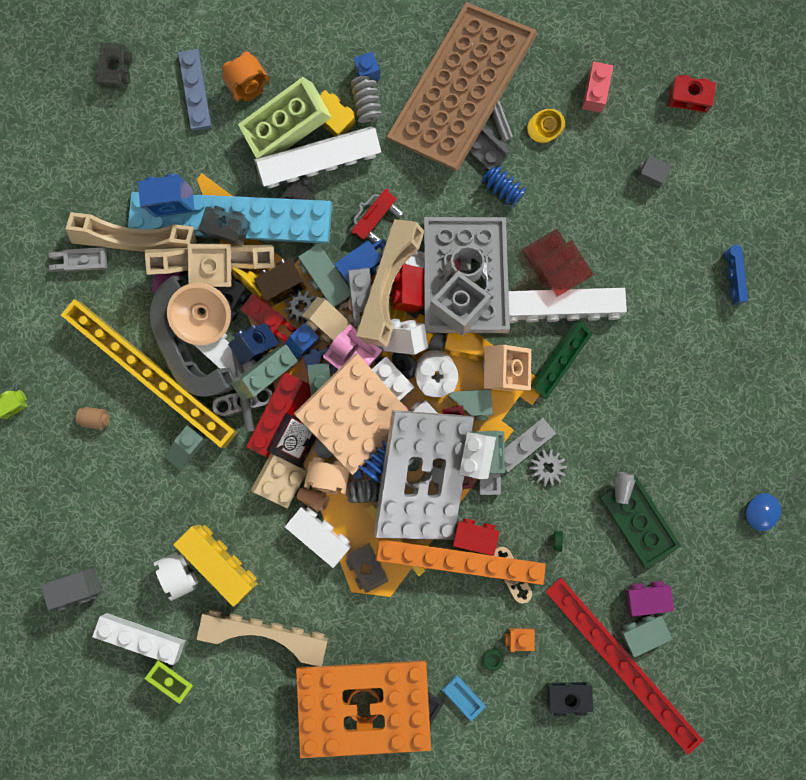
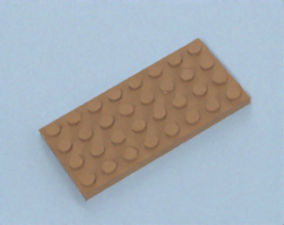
(461, 86)

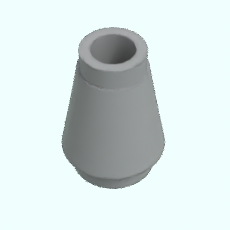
(623, 487)

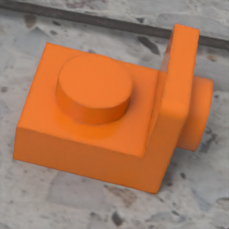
(520, 639)

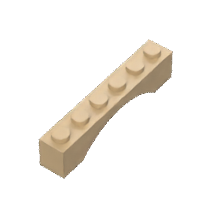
(92, 231)
(401, 244)
(176, 260)
(306, 647)

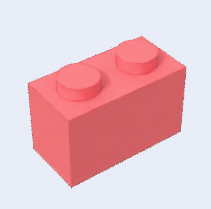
(597, 87)

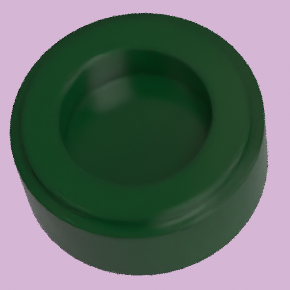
(558, 541)
(492, 659)

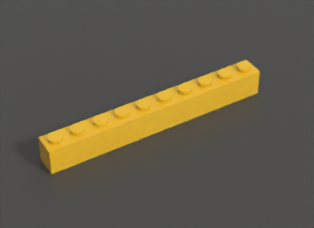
(149, 373)

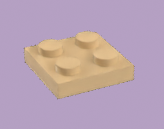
(209, 264)
(279, 480)

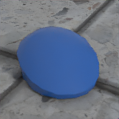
(763, 512)

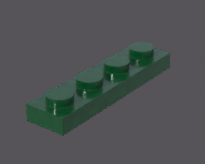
(561, 359)

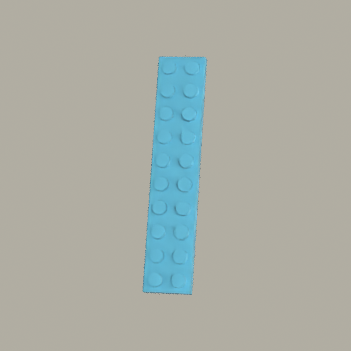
(268, 217)

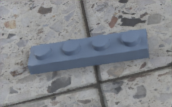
(195, 90)

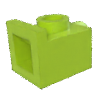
(12, 403)

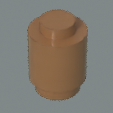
(92, 418)

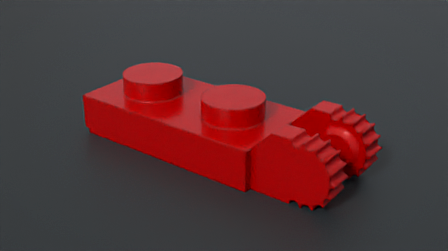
(263, 313)

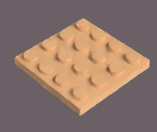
(351, 413)

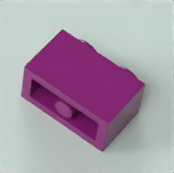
(649, 599)

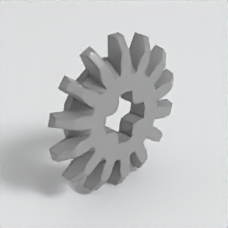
(548, 458)

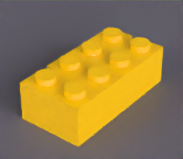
(216, 564)

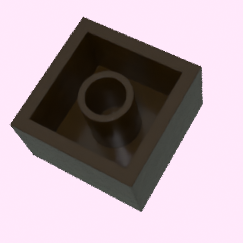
(280, 282)

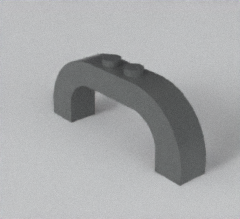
(176, 350)

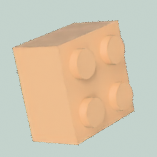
(507, 368)

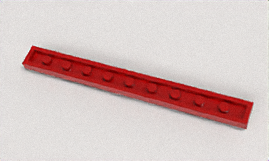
(624, 666)

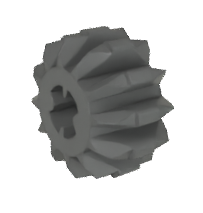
(295, 303)
(363, 491)

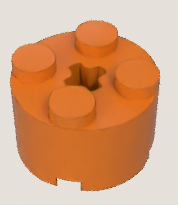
(244, 77)

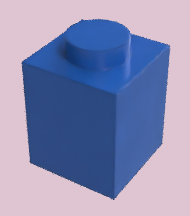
(367, 66)

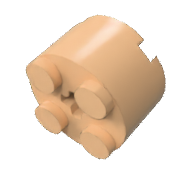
(327, 476)

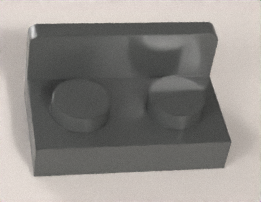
(488, 149)

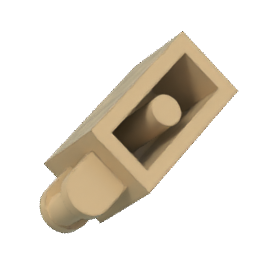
(325, 319)

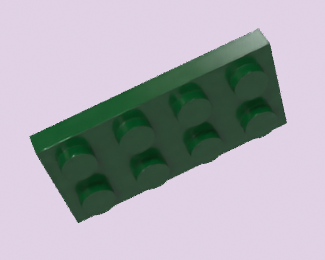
(642, 525)

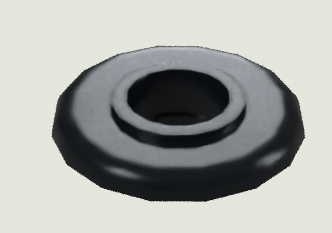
(405, 364)

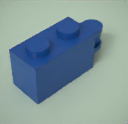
(362, 257)

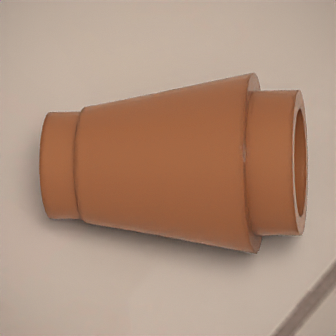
(314, 499)

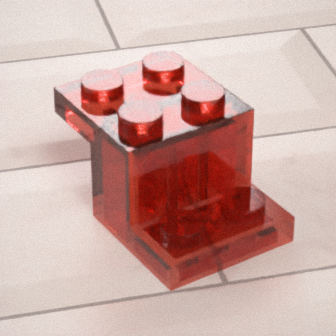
(557, 262)

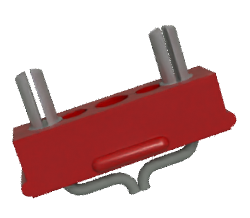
(373, 215)

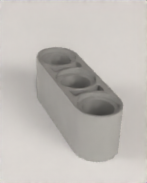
(233, 403)

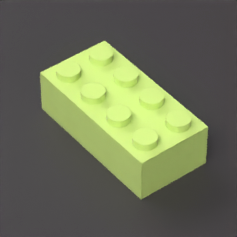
(285, 119)

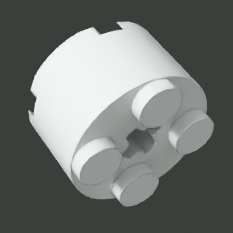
(440, 384)
(175, 575)

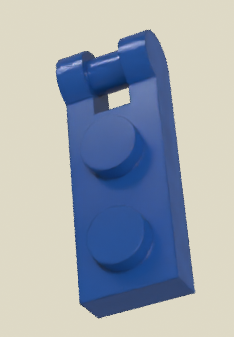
(736, 274)

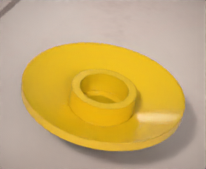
(247, 280)

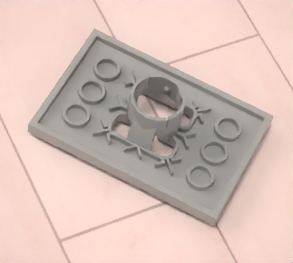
(467, 240)
(422, 438)

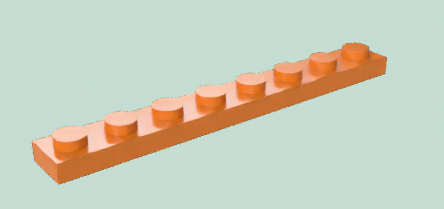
(460, 562)

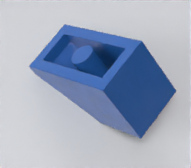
(302, 341)

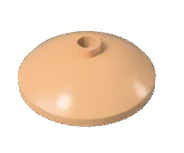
(191, 324)

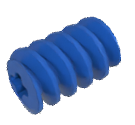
(503, 185)
(375, 467)

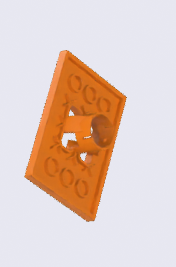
(323, 709)

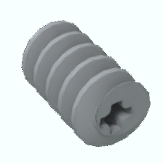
(365, 100)

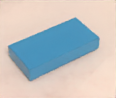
(463, 697)

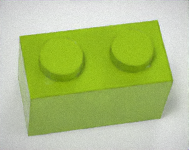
(168, 682)

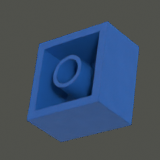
(166, 195)

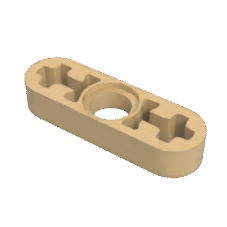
(514, 591)

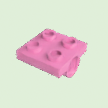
(347, 345)

